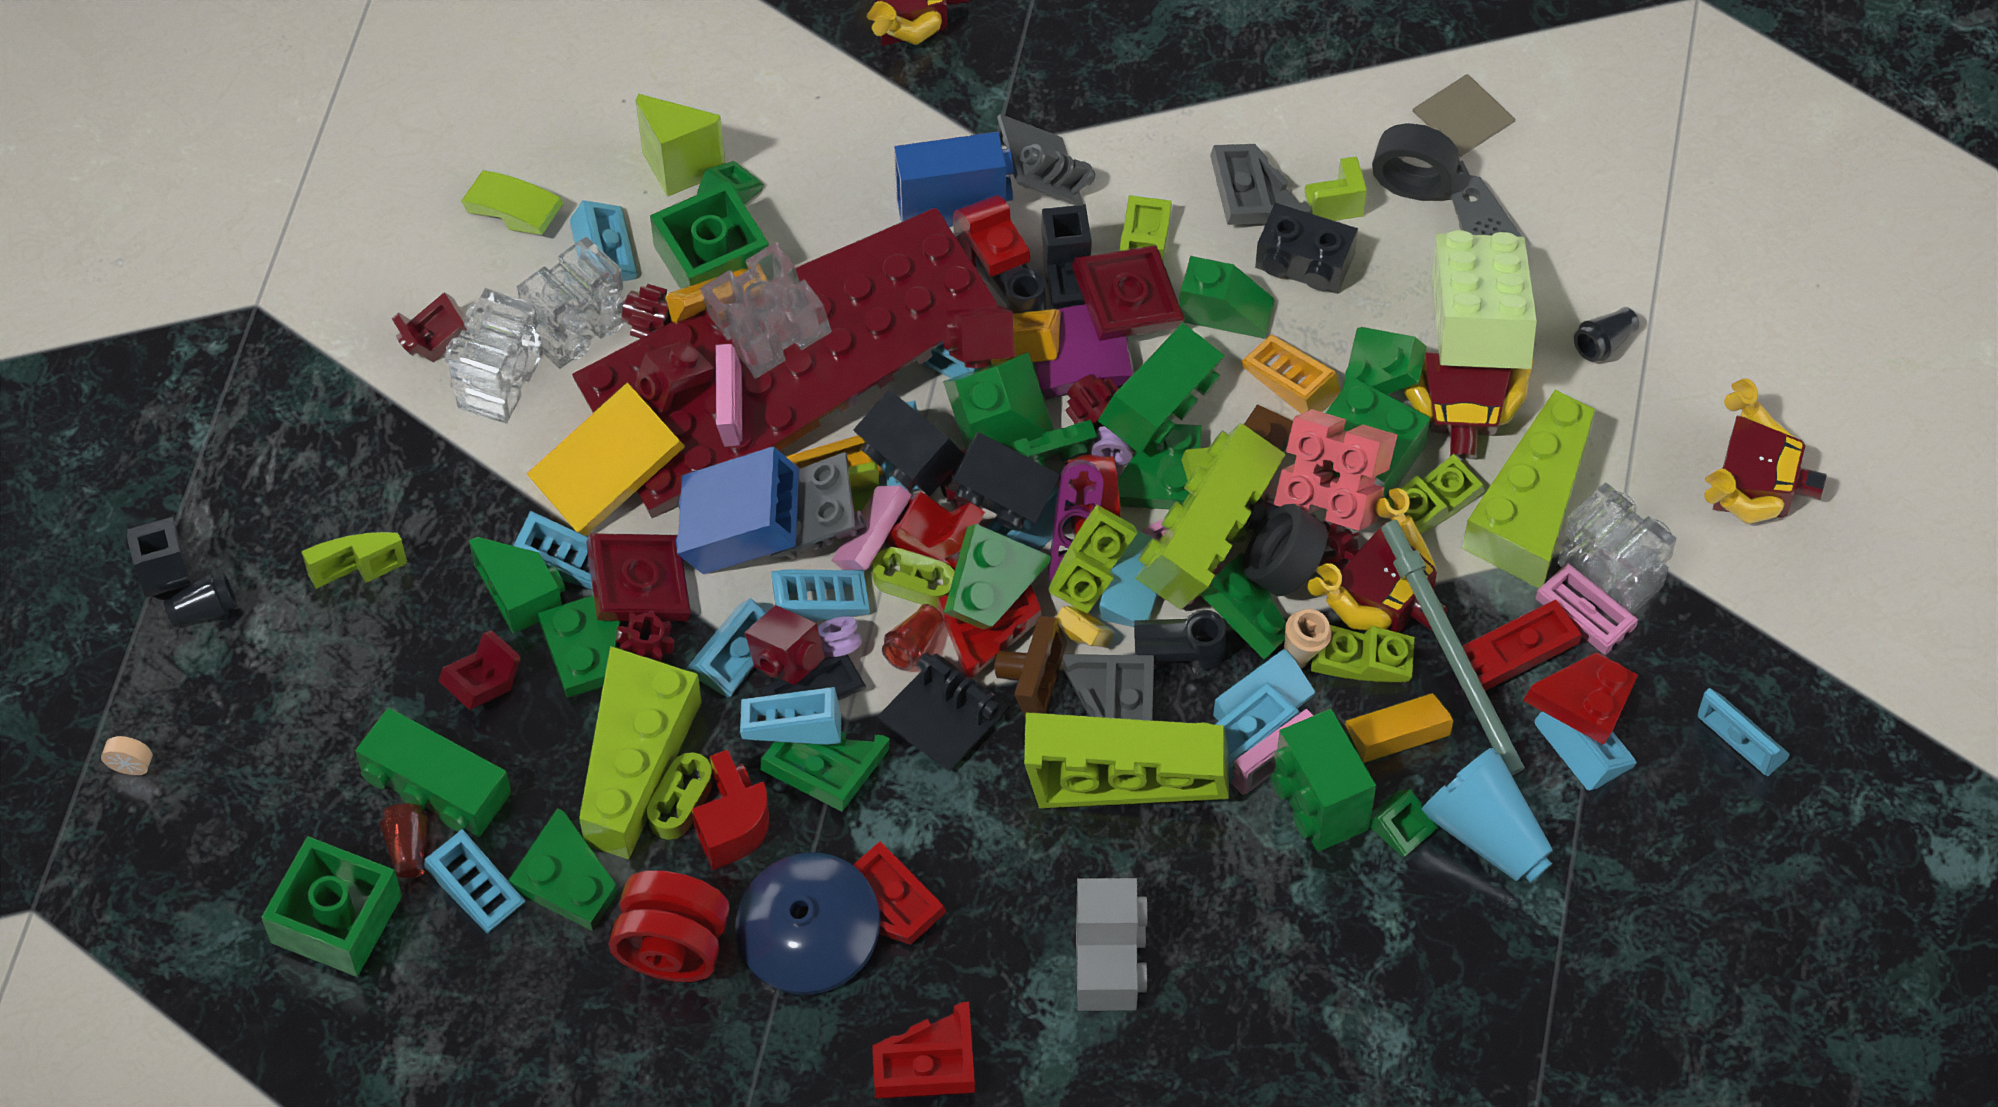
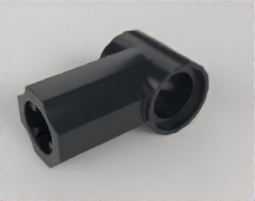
(1019, 288)
(1176, 639)

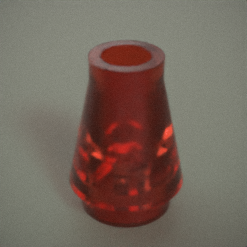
(912, 637)
(405, 837)

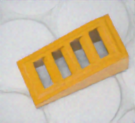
(1314, 392)

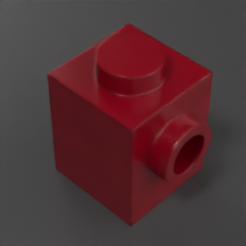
(979, 335)
(785, 645)

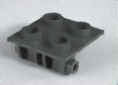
(1043, 161)
(824, 506)

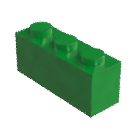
(1163, 389)
(433, 772)

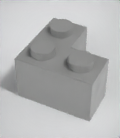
(1107, 939)

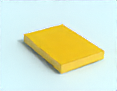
(605, 460)

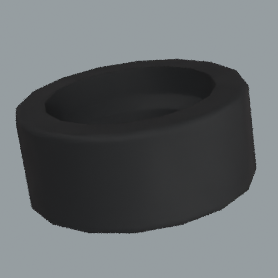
(1420, 143)
(1285, 550)

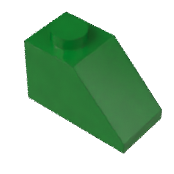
(1224, 298)
(517, 581)

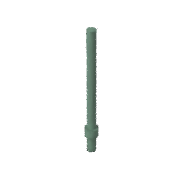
(1411, 567)

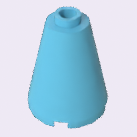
(1492, 818)

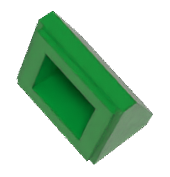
(742, 181)
(1402, 822)

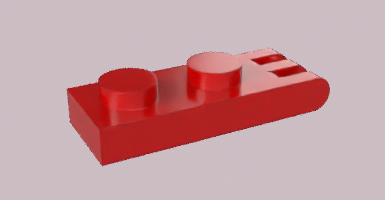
(1522, 644)

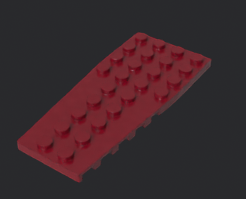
(884, 312)

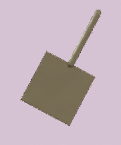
(1464, 114)

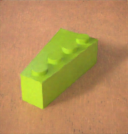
(1528, 500)
(1214, 511)
(636, 738)
(1123, 760)

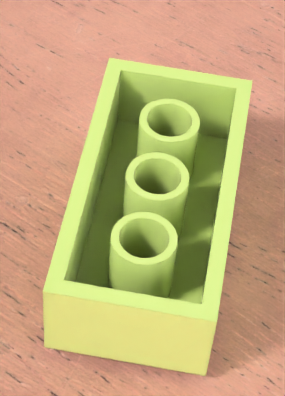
(1483, 300)

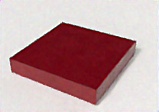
(1127, 292)
(637, 576)

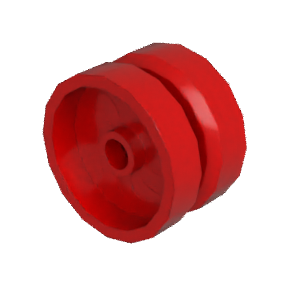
(669, 926)

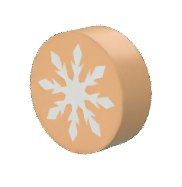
(126, 755)

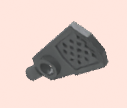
(1479, 216)

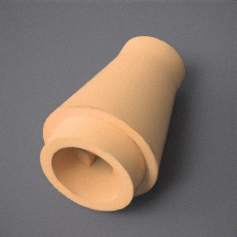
(1306, 635)

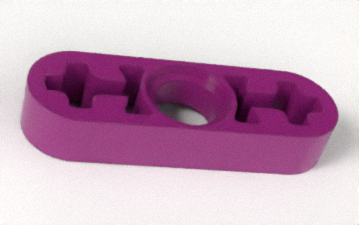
(1068, 492)

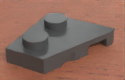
(1249, 184)
(1113, 684)

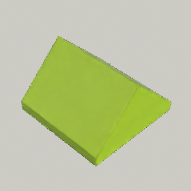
(678, 142)

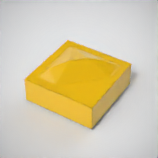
(1084, 627)

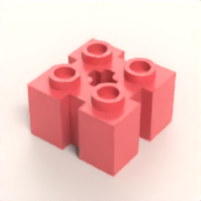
(1356, 455)

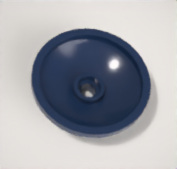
(823, 946)

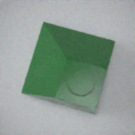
(1000, 402)

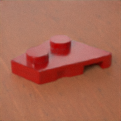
(980, 647)
(1585, 695)
(903, 901)
(927, 1058)

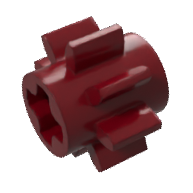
(646, 310)
(1089, 399)
(1340, 546)
(646, 636)

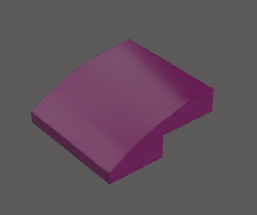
(1082, 355)

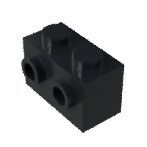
(1306, 248)
(909, 443)
(1002, 482)

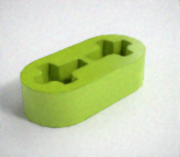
(914, 576)
(671, 791)

